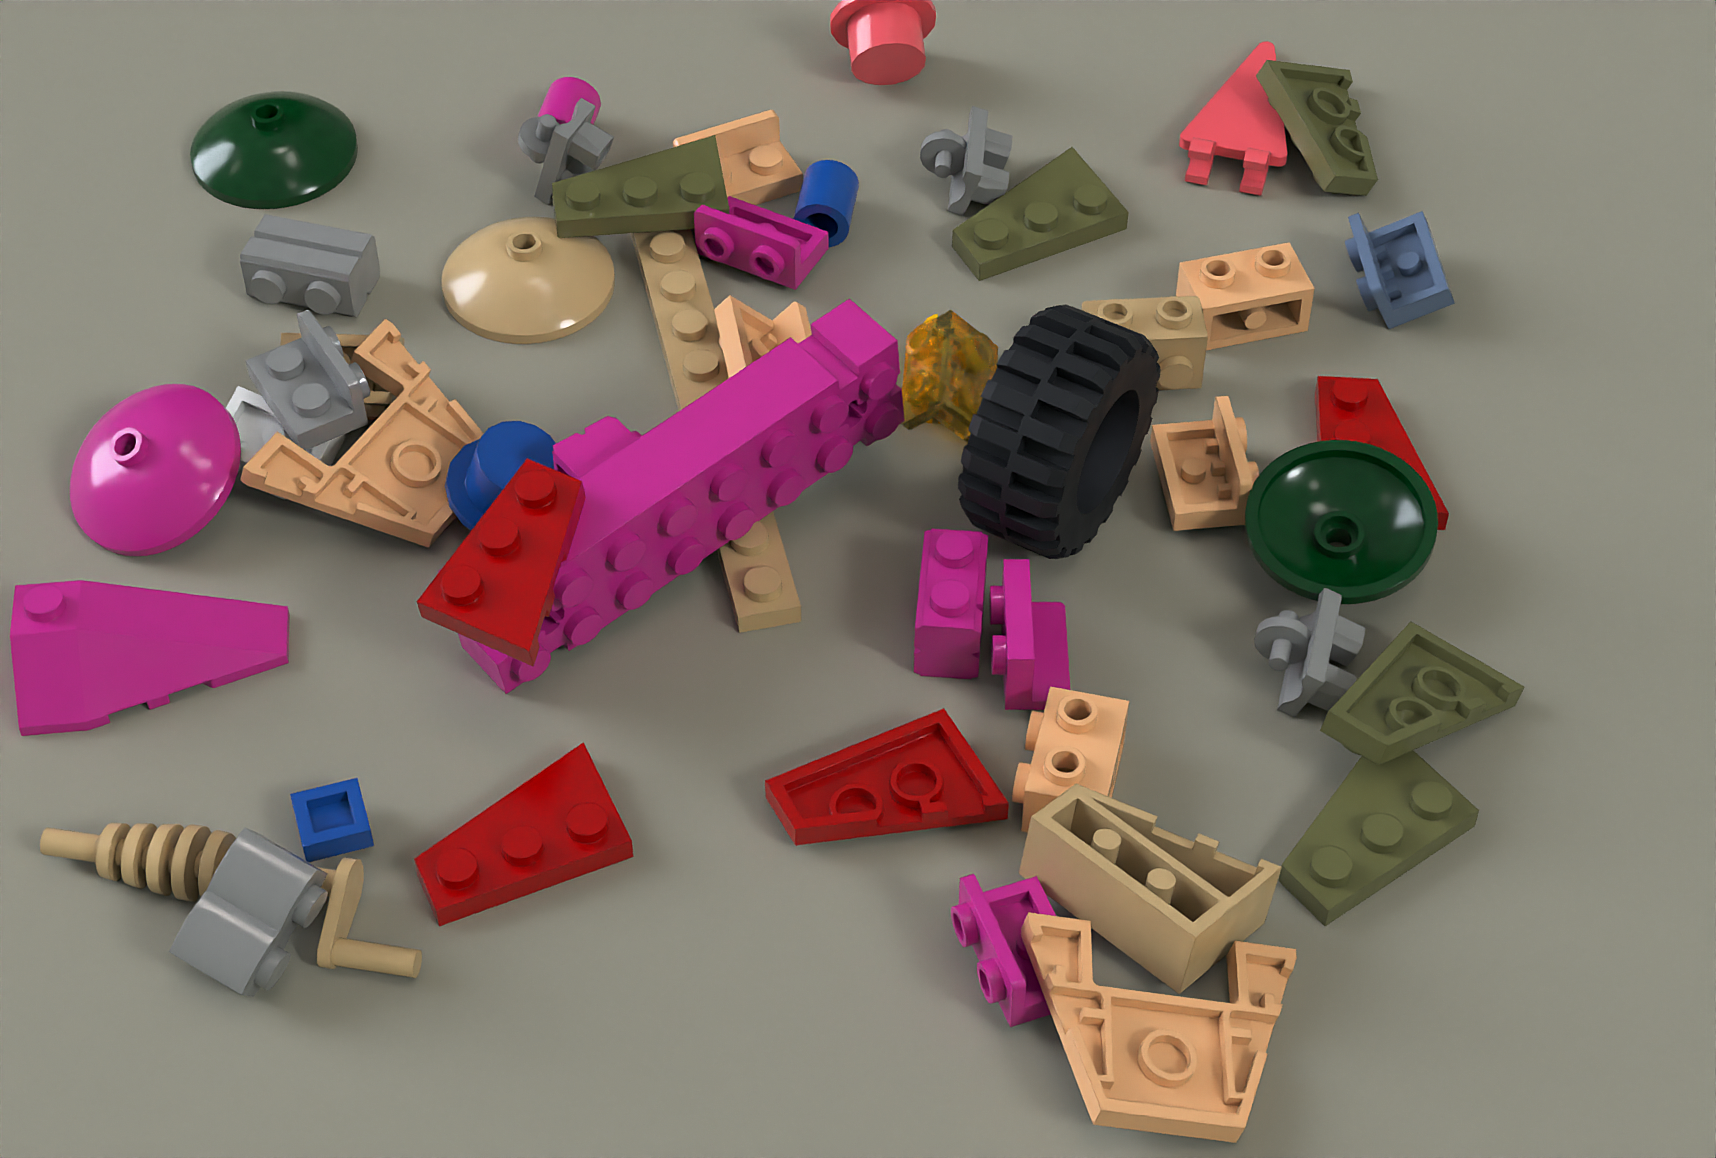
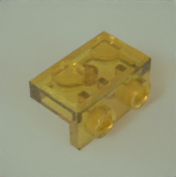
(946, 373)

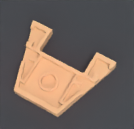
(398, 465)
(1159, 1056)

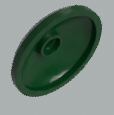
(273, 150)
(1344, 496)

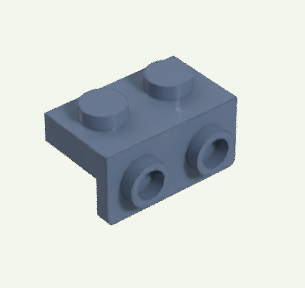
(1400, 269)

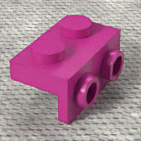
(759, 241)
(1031, 642)
(993, 926)

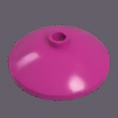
(155, 470)

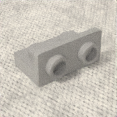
(311, 385)

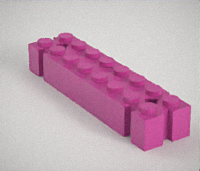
(714, 475)

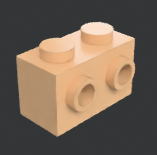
(1249, 294)
(1072, 743)

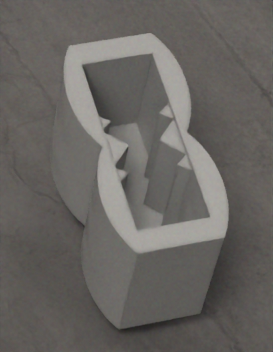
(250, 913)

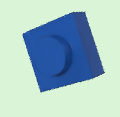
(332, 820)

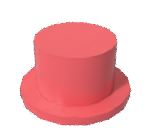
(884, 37)

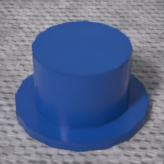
(488, 465)

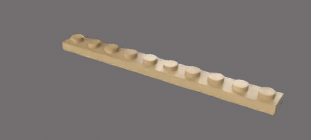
(688, 332)

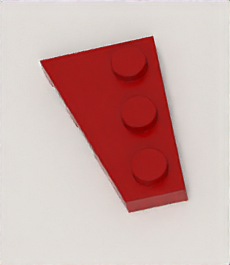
(1362, 413)
(507, 565)
(888, 785)
(526, 841)

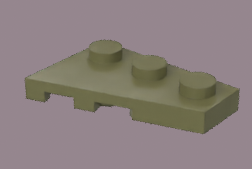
(1322, 123)
(642, 193)
(1039, 218)
(1416, 696)
(1373, 833)

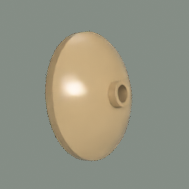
(526, 283)

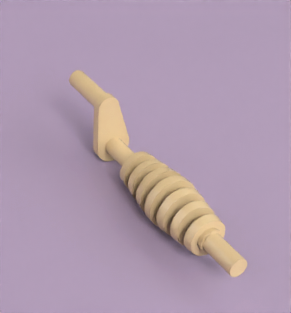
(185, 862)

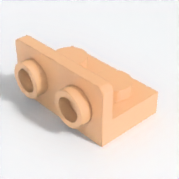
(752, 158)

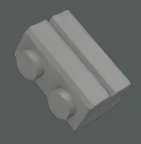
(310, 266)

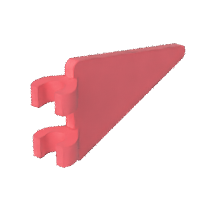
(1238, 126)

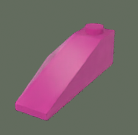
(111, 646)

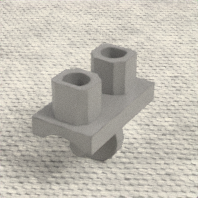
(564, 148)
(972, 160)
(1305, 649)

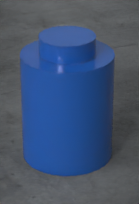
(828, 198)

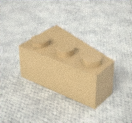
(1144, 888)

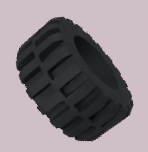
(1058, 431)

